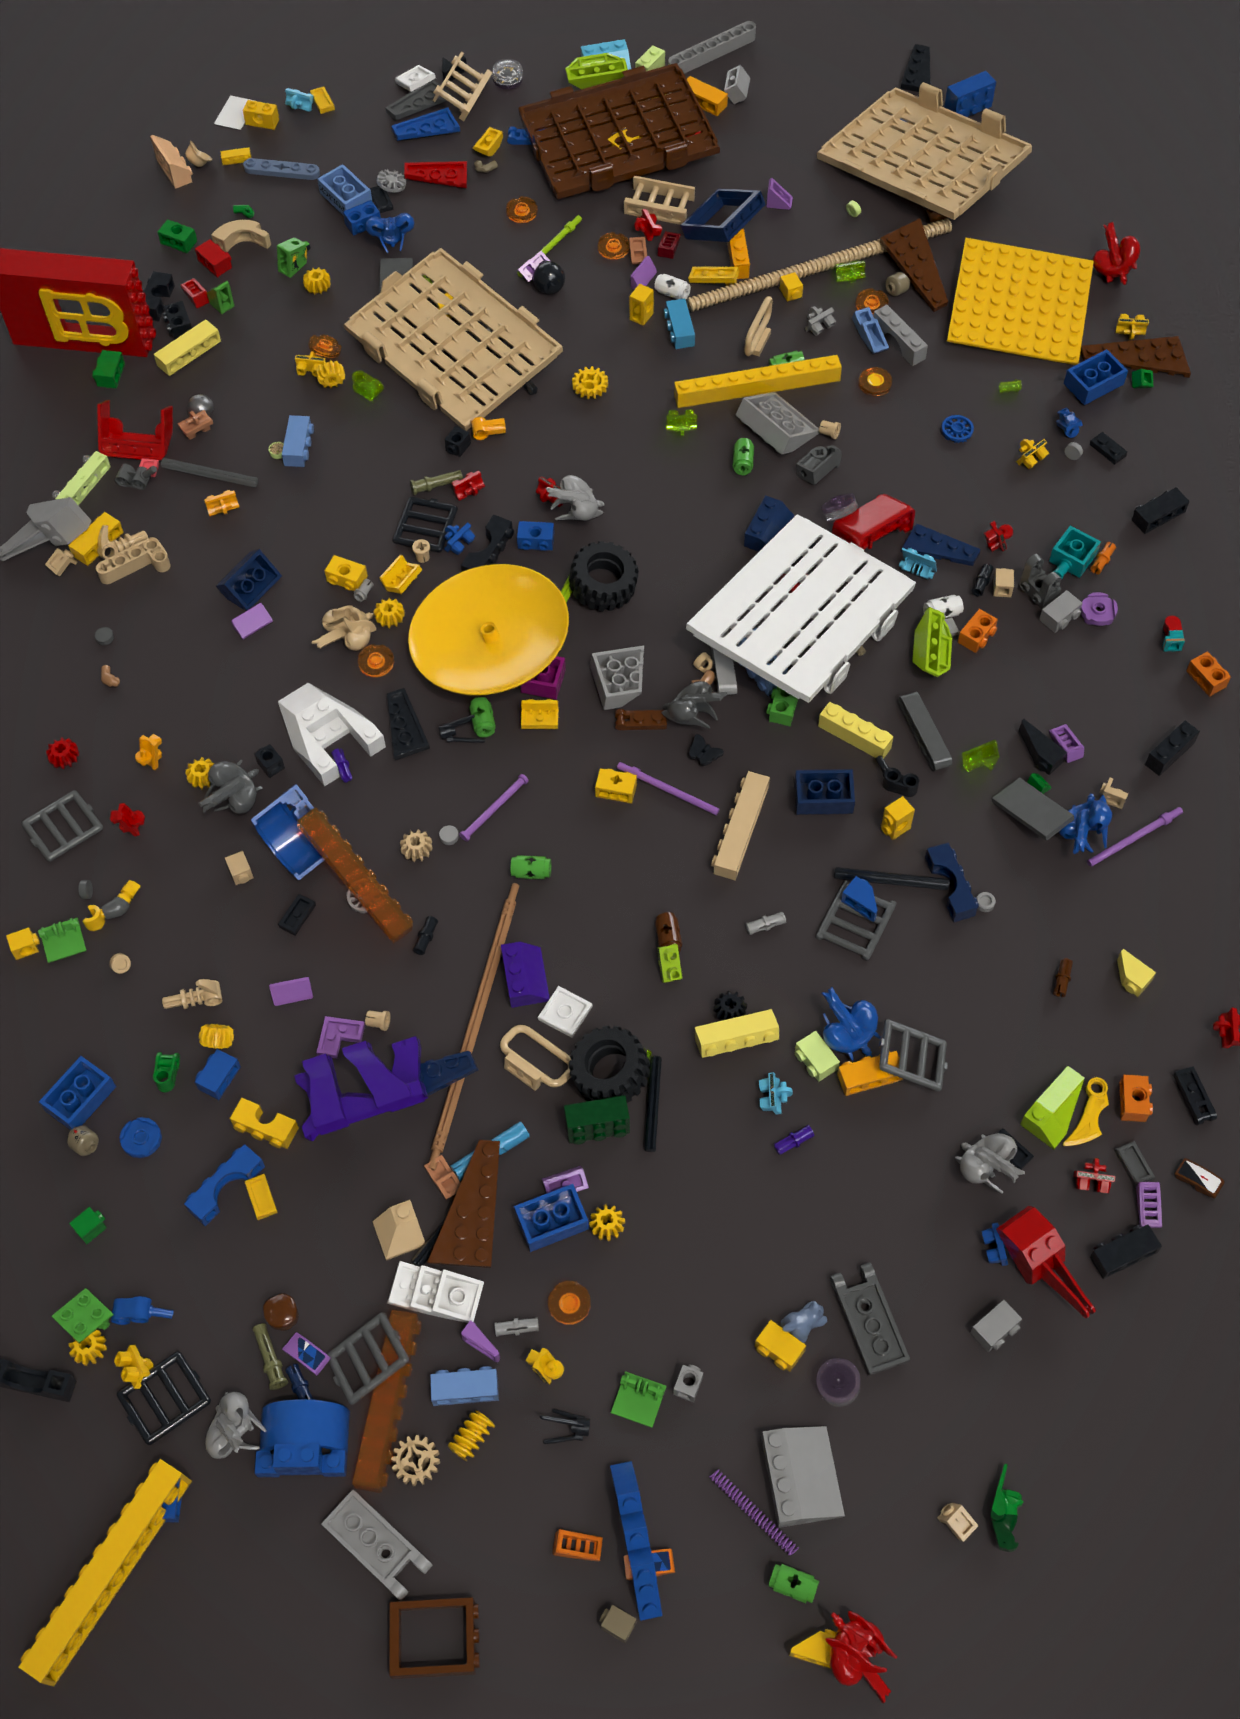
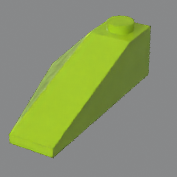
(1053, 1110)

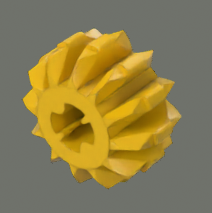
(316, 281)
(330, 374)
(389, 613)
(198, 773)
(216, 1036)
(602, 1217)
(84, 1354)

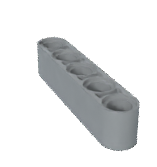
(724, 671)

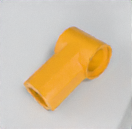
(482, 428)

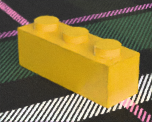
(235, 156)

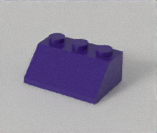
(524, 974)

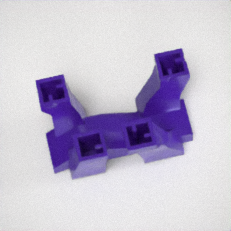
(389, 1089)

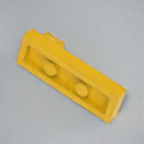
(714, 275)

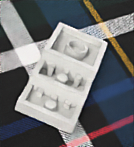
(435, 1292)

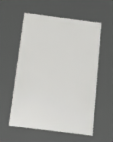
(232, 113)

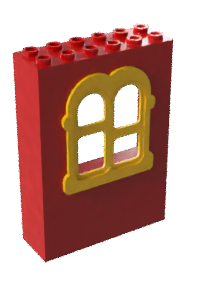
(31, 309)

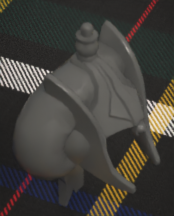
(691, 701)
(234, 784)

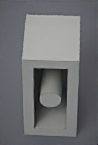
(737, 84)
(1061, 611)
(996, 1326)

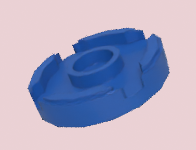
(140, 1137)

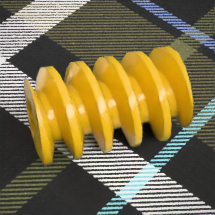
(471, 1435)

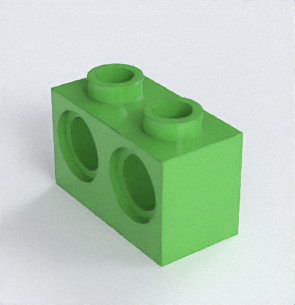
(784, 704)

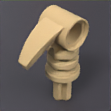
(117, 546)
(209, 993)

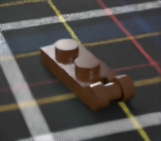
(640, 720)

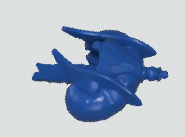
(390, 229)
(1088, 816)
(855, 1028)

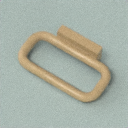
(759, 334)
(526, 1071)

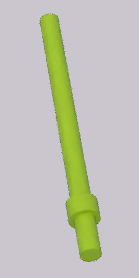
(568, 228)

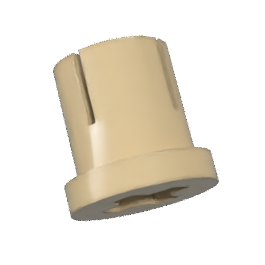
(831, 429)
(422, 554)
(378, 1019)

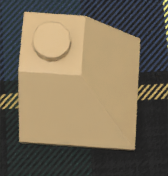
(398, 1230)

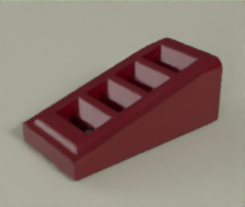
(668, 244)

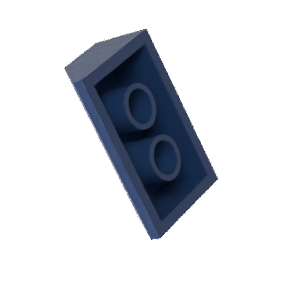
(767, 523)
(249, 580)

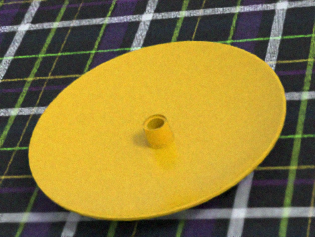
(488, 629)

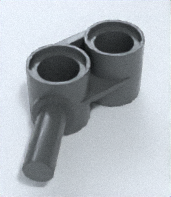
(136, 479)

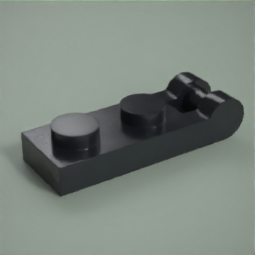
(1195, 1095)

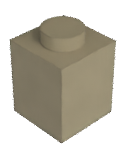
(617, 1623)

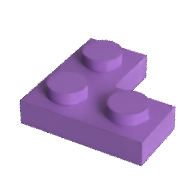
(335, 1031)

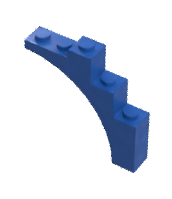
(636, 1540)

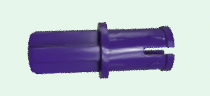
(342, 764)
(794, 1140)

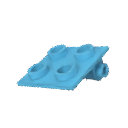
(926, 561)

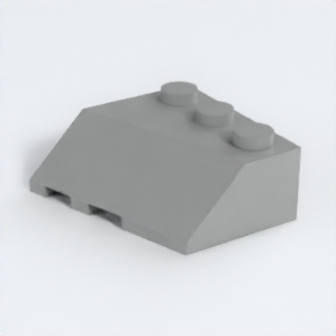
(618, 675)

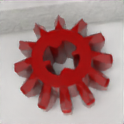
(62, 753)

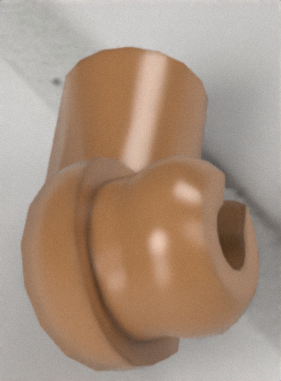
(709, 677)
(107, 678)

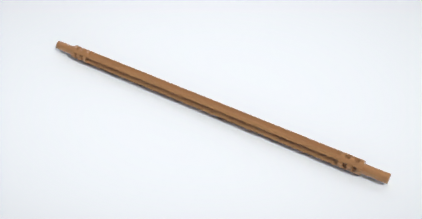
(474, 1022)

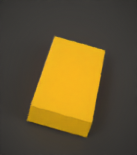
(322, 100)
(261, 1196)

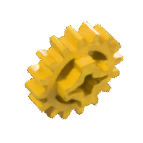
(590, 382)

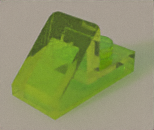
(982, 755)

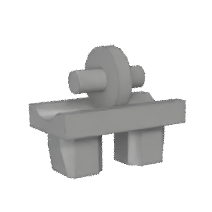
(817, 319)

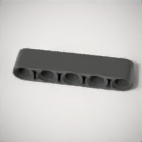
(925, 731)

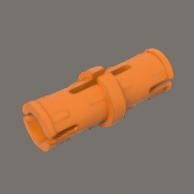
(1103, 558)

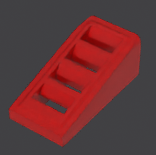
(195, 293)

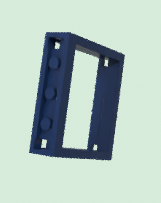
(750, 204)

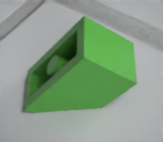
(221, 297)

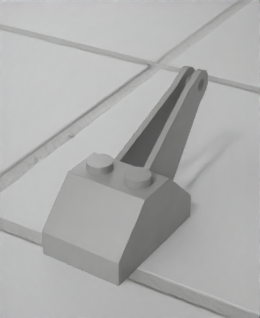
(50, 520)

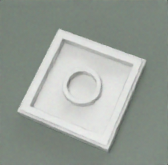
(415, 78)
(565, 1011)

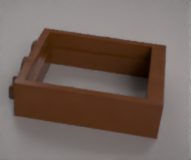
(473, 1658)

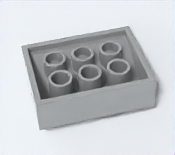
(776, 422)
(802, 1475)

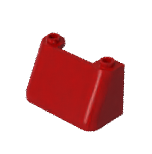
(874, 521)

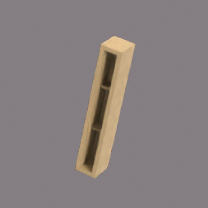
(741, 826)

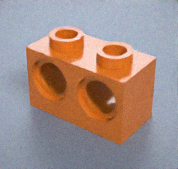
(980, 627)
(1208, 673)

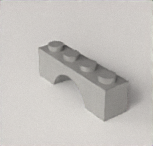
(911, 345)

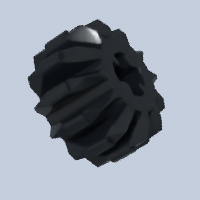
(724, 1001)

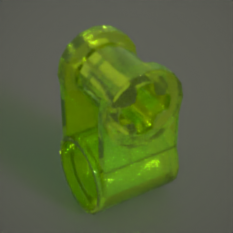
(366, 385)

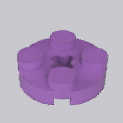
(1095, 617)

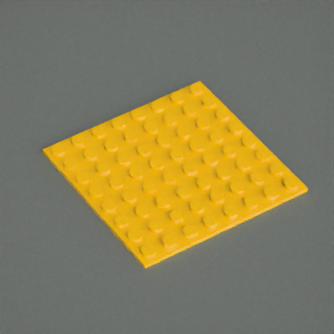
(1021, 301)

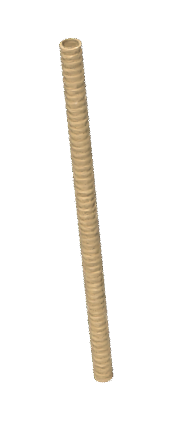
(803, 269)

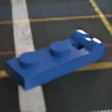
(518, 136)

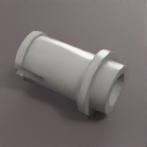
(361, 593)

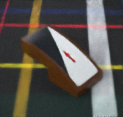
(1200, 1177)

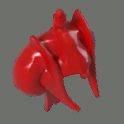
(1119, 258)
(851, 1651)

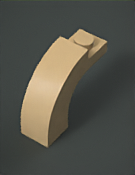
(240, 231)

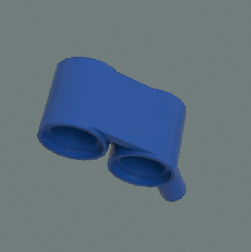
(136, 1310)

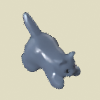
(802, 1322)

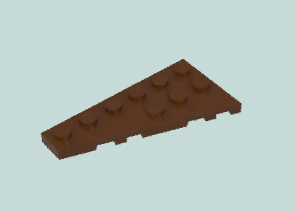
(914, 257)
(1149, 354)
(469, 1226)

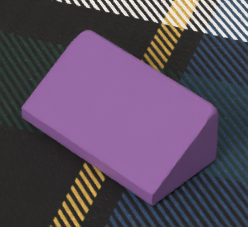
(643, 273)
(251, 621)
(291, 991)
(572, 1176)

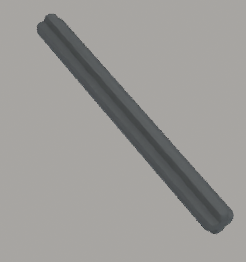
(209, 472)

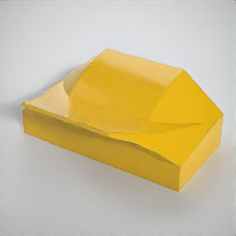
(489, 142)

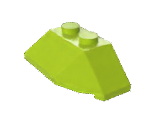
(595, 70)
(932, 643)

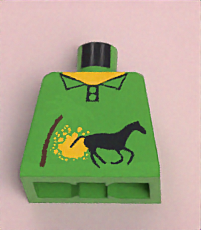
(292, 256)

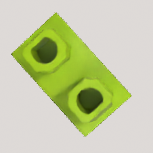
(669, 963)

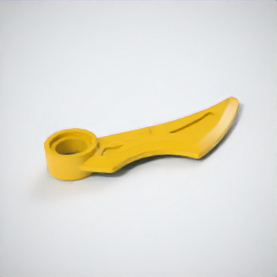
(1088, 1126)

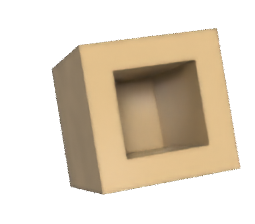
(1003, 582)
(239, 868)

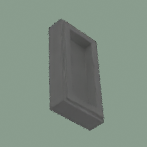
(1134, 1163)

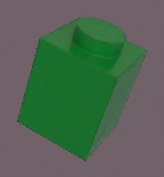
(88, 1224)

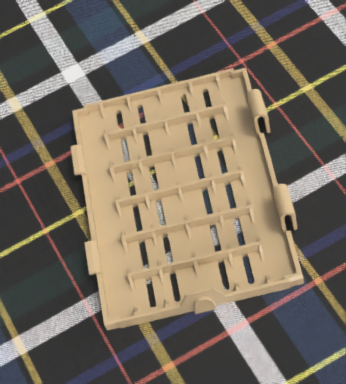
(927, 114)
(486, 305)

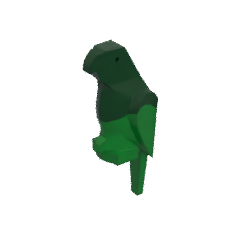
(1005, 1515)

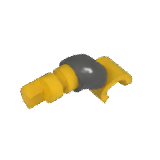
(112, 909)

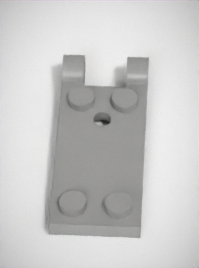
(367, 1536)

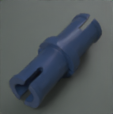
(300, 1385)

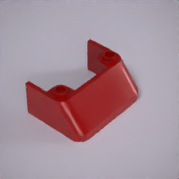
(116, 443)

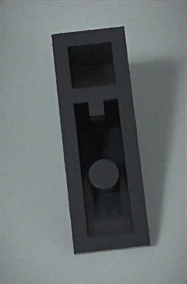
(1043, 750)

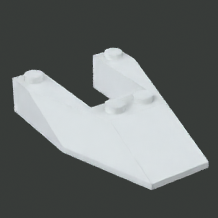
(319, 720)

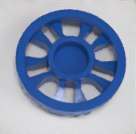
(957, 428)

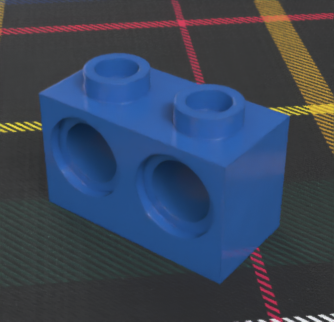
(357, 216)

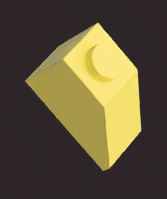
(1133, 973)

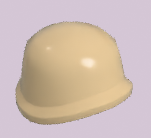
(195, 156)

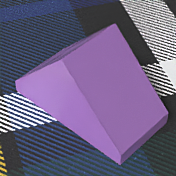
(778, 196)

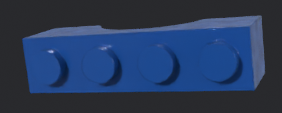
(242, 1165)

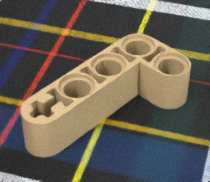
(133, 559)

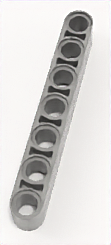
(715, 47)

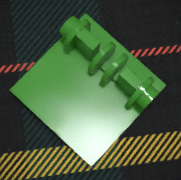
(62, 940)
(83, 1315)
(638, 1399)

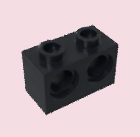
(177, 318)

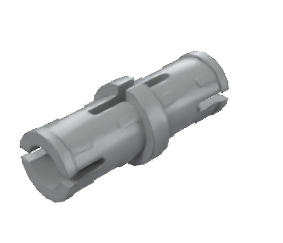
(765, 923)
(516, 1326)

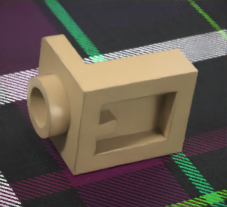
(60, 560)
(1113, 796)
(958, 1520)

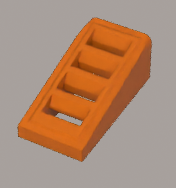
(567, 1552)

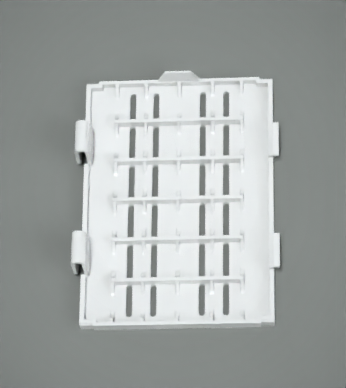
(823, 661)

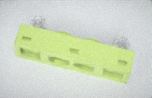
(85, 478)

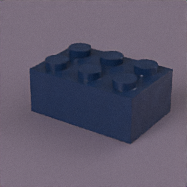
(824, 792)

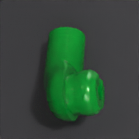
(244, 209)

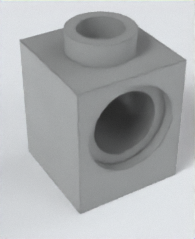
(684, 1391)

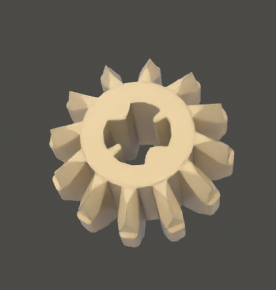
(416, 845)

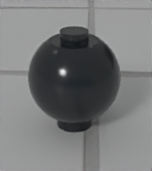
(549, 277)

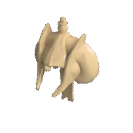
(347, 624)

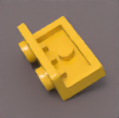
(399, 575)
(539, 714)

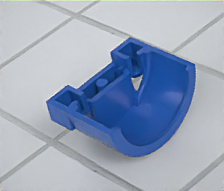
(280, 832)
(298, 1434)

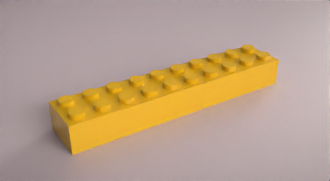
(103, 1575)

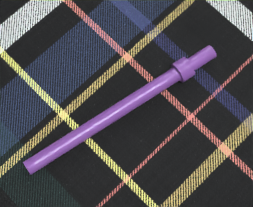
(667, 788)
(1164, 819)

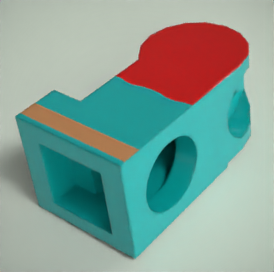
(1174, 636)

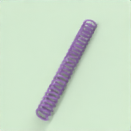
(753, 1516)

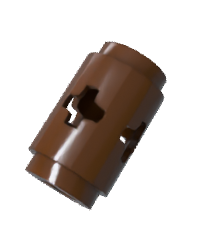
(668, 930)

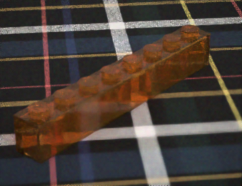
(355, 875)
(386, 1409)

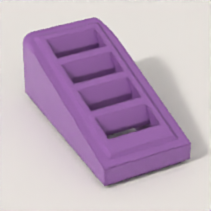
(1073, 752)
(1156, 1195)
(474, 1337)

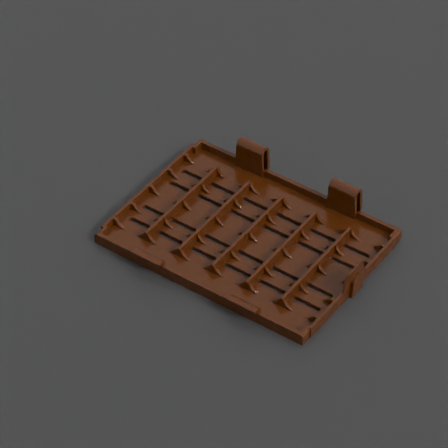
(635, 87)

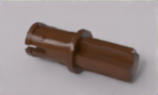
(1063, 977)

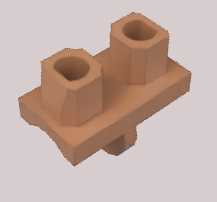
(195, 423)

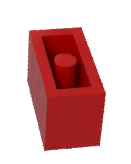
(213, 258)

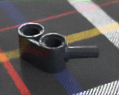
(900, 782)

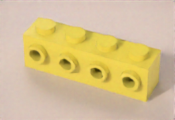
(187, 347)
(855, 730)
(736, 1033)

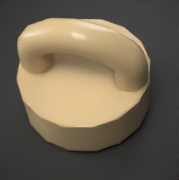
(701, 660)
(120, 963)

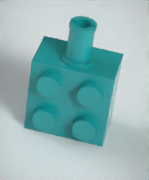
(1074, 552)

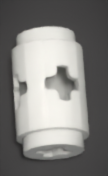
(672, 286)
(949, 605)

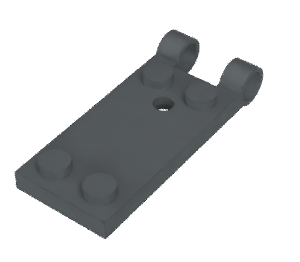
(872, 1329)

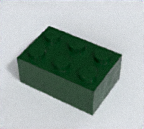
(597, 1119)

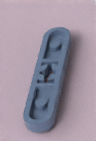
(274, 167)

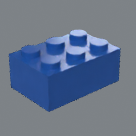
(971, 94)
(1095, 377)
(77, 1093)
(551, 1217)

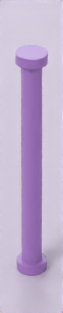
(522, 779)

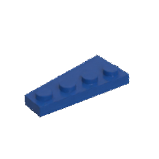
(427, 125)

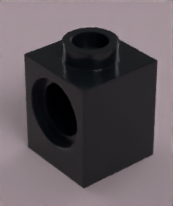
(457, 441)
(272, 766)

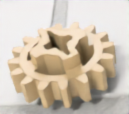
(423, 1458)

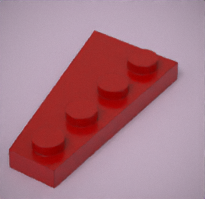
(438, 172)

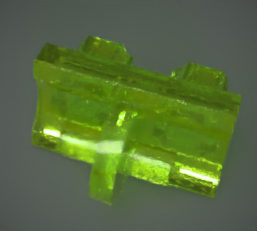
(850, 271)
(681, 422)

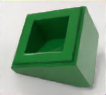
(1142, 378)

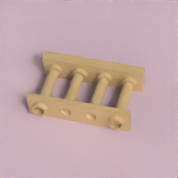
(476, 88)
(663, 212)

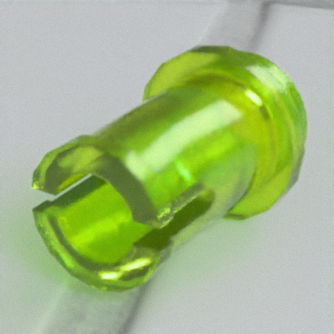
(1010, 386)

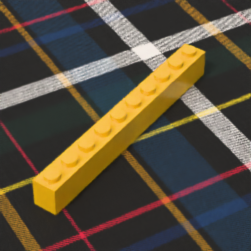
(757, 381)

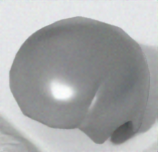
(200, 402)

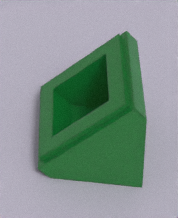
(1039, 783)

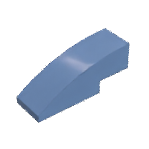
(870, 330)

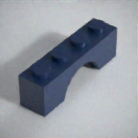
(943, 862)

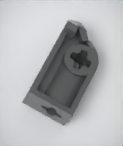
(818, 463)

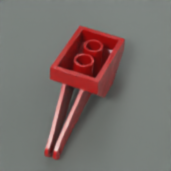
(1038, 1251)

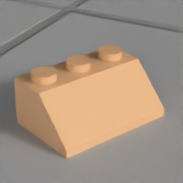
(171, 162)

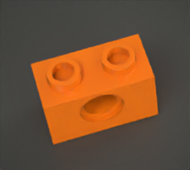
(1130, 1108)

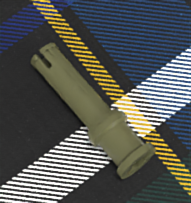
(428, 483)
(271, 1367)

